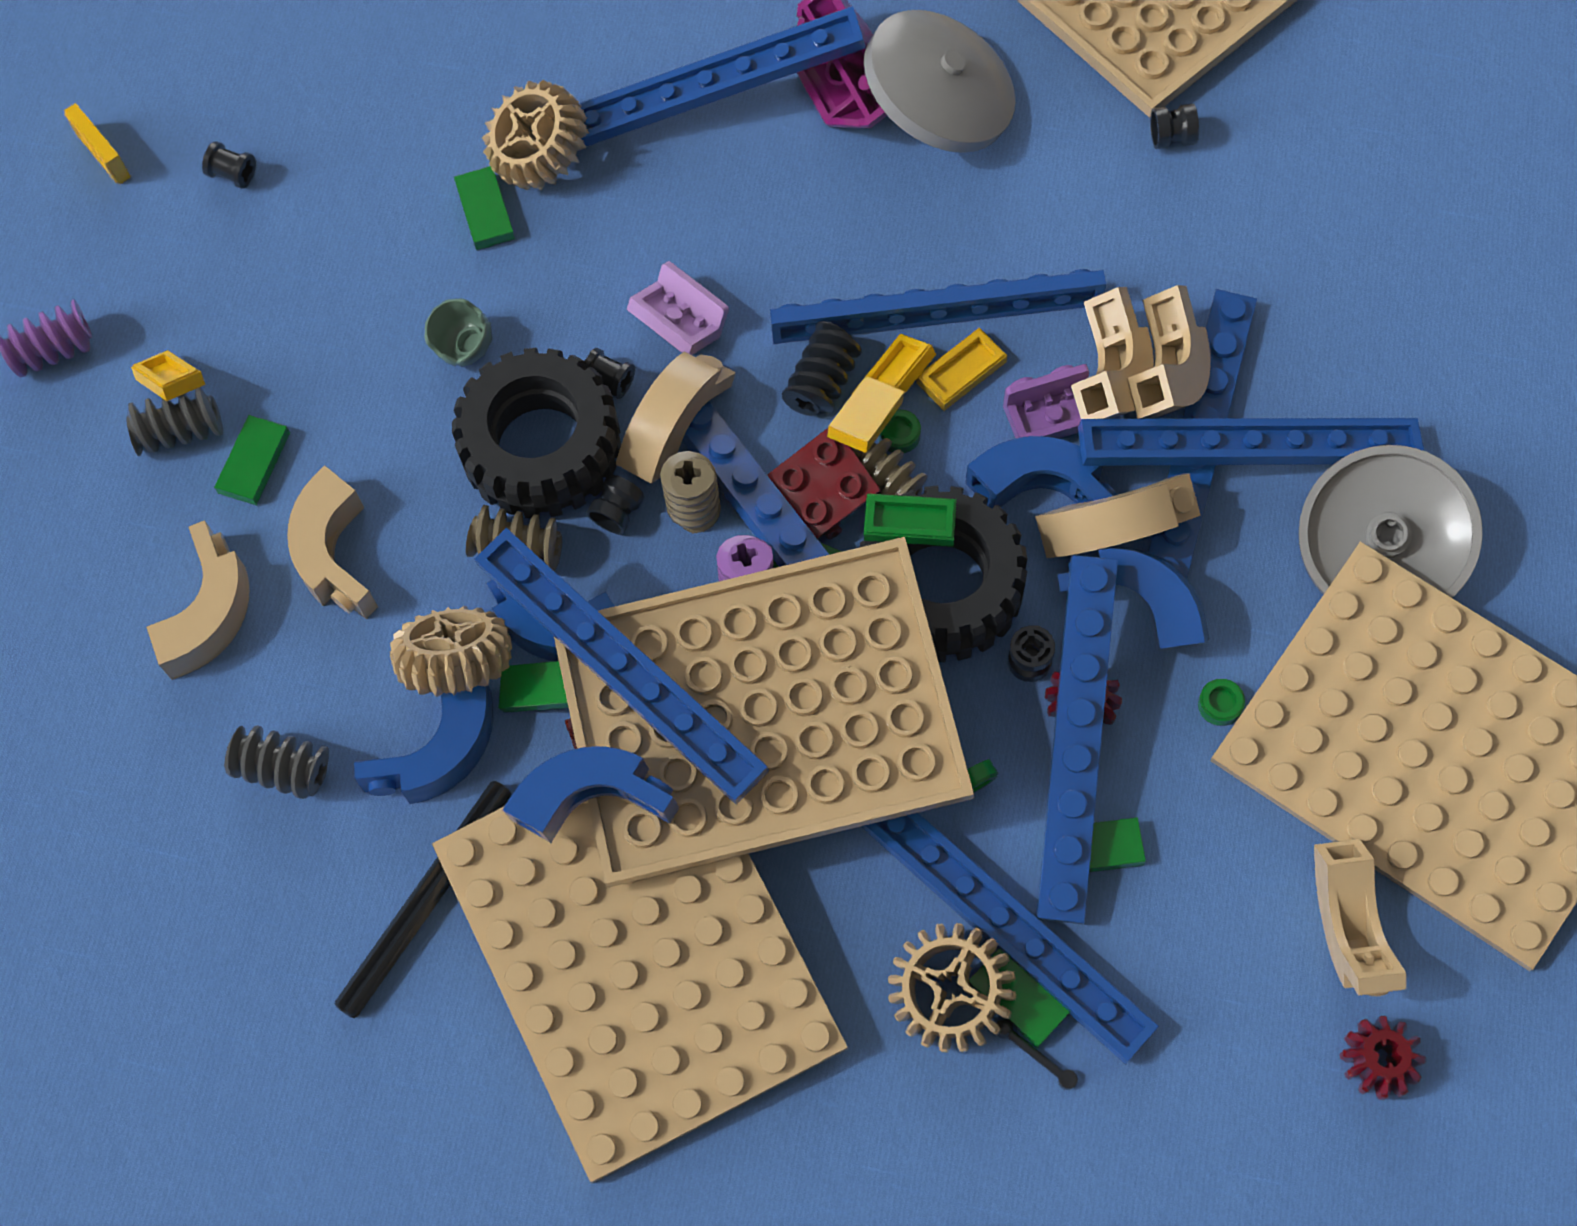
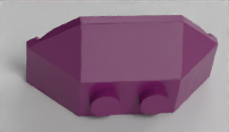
(840, 85)

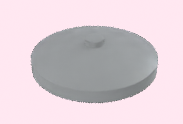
(939, 81)
(1398, 505)

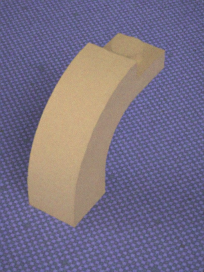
(1122, 352)
(1180, 357)
(669, 410)
(1118, 518)
(313, 529)
(214, 616)
(1352, 920)

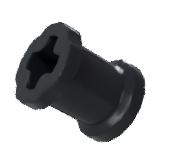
(228, 164)
(614, 374)

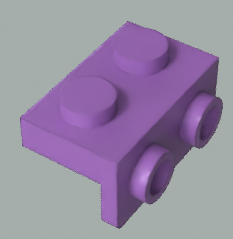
(1045, 403)

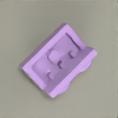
(680, 310)

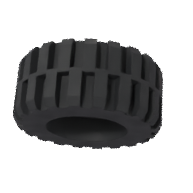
(526, 385)
(1003, 561)

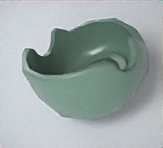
(458, 332)

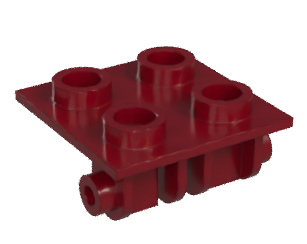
(824, 484)

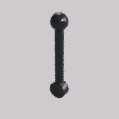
(1066, 1079)

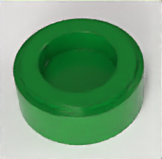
(903, 431)
(1221, 702)
(982, 774)

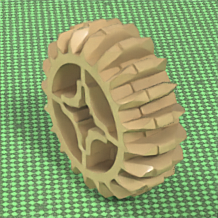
(535, 135)
(451, 651)
(959, 967)

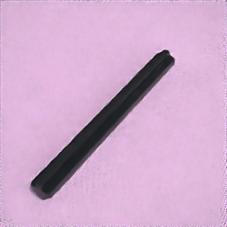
(410, 916)

